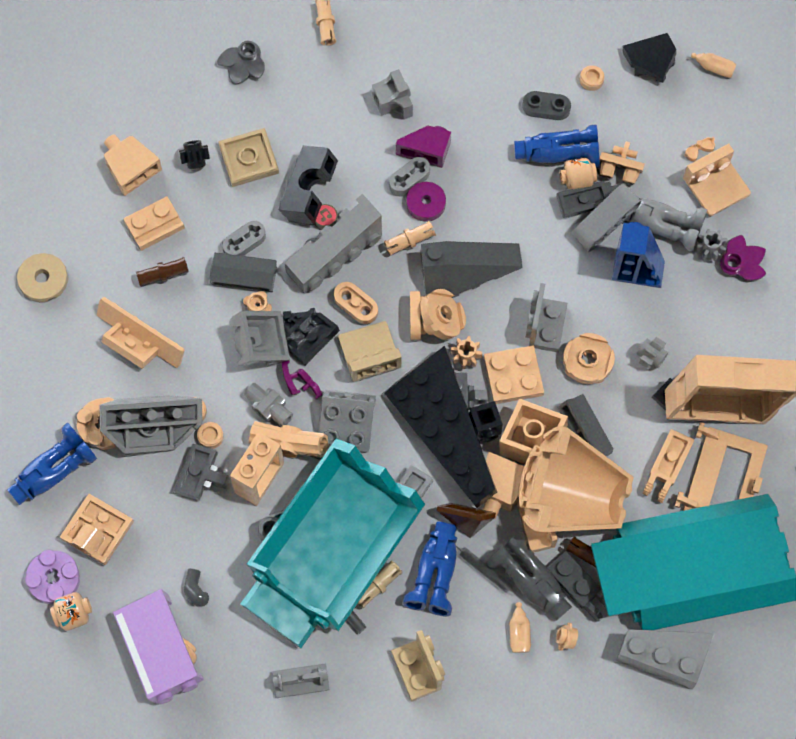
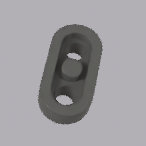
(546, 107)

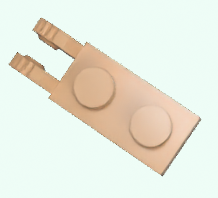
(669, 462)

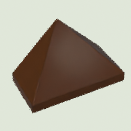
(466, 518)

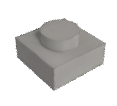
(416, 480)

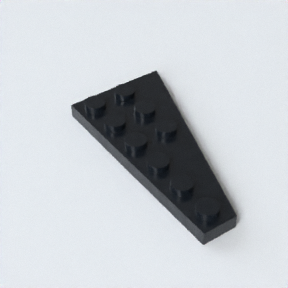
(439, 415)

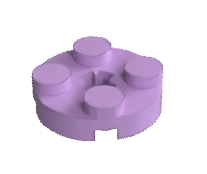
(48, 562)

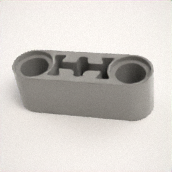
(606, 217)

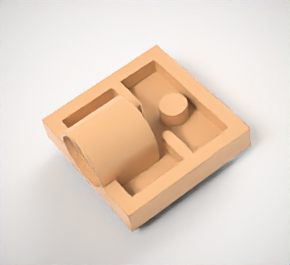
(97, 529)

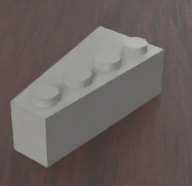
(335, 245)

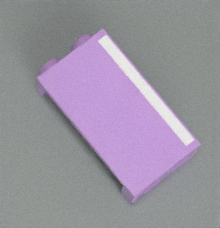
(157, 647)

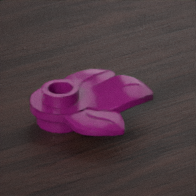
(746, 259)

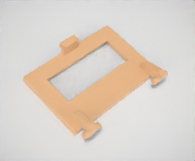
(725, 469)

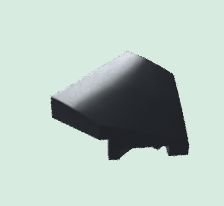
(651, 56)
(307, 333)

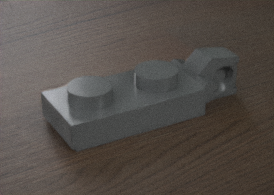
(584, 199)

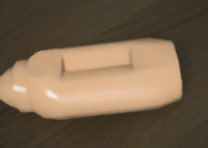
(715, 64)
(520, 631)

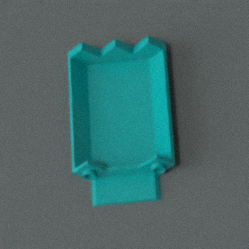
(329, 544)
(696, 564)

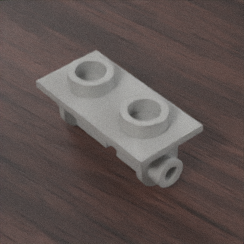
(301, 680)

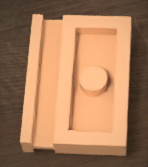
(154, 223)

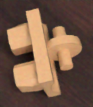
(631, 167)

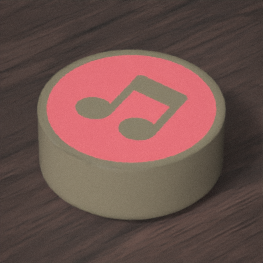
(326, 216)

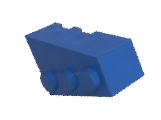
(638, 257)

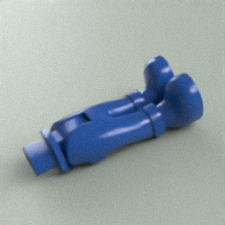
(549, 148)
(39, 474)
(437, 554)

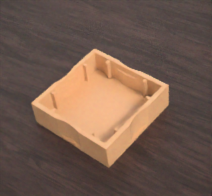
(731, 389)

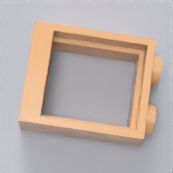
(255, 476)

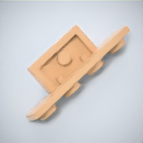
(135, 338)

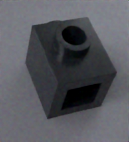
(486, 421)

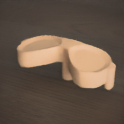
(706, 145)

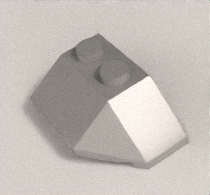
(150, 422)

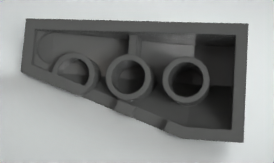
(466, 264)

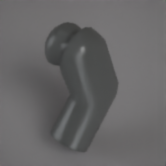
(192, 590)

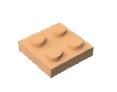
(513, 374)

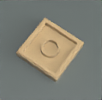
(248, 157)

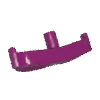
(288, 378)
(309, 383)

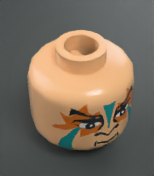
(578, 173)
(71, 611)

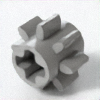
(714, 238)
(652, 353)

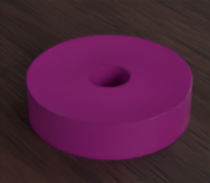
(423, 211)

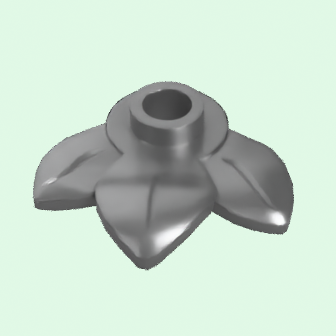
(242, 65)

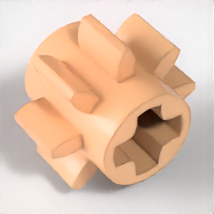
(466, 360)

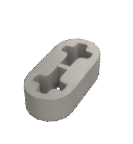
(406, 173)
(243, 238)

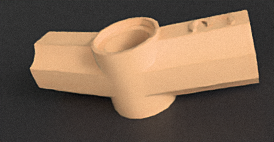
(292, 439)

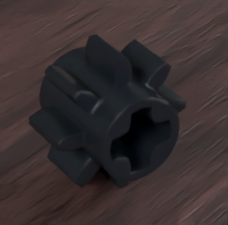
(194, 154)

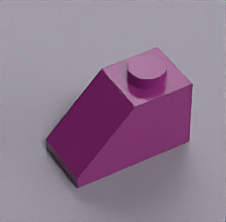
(427, 143)

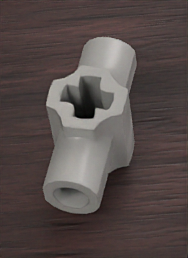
(268, 404)

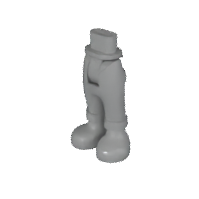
(654, 213)

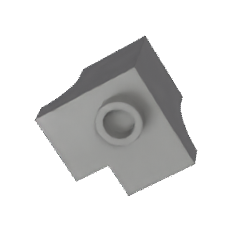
(393, 95)

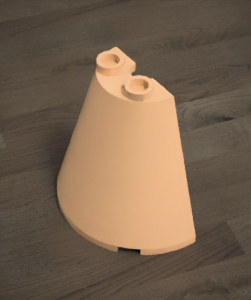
(572, 486)

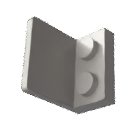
(545, 322)
(347, 418)

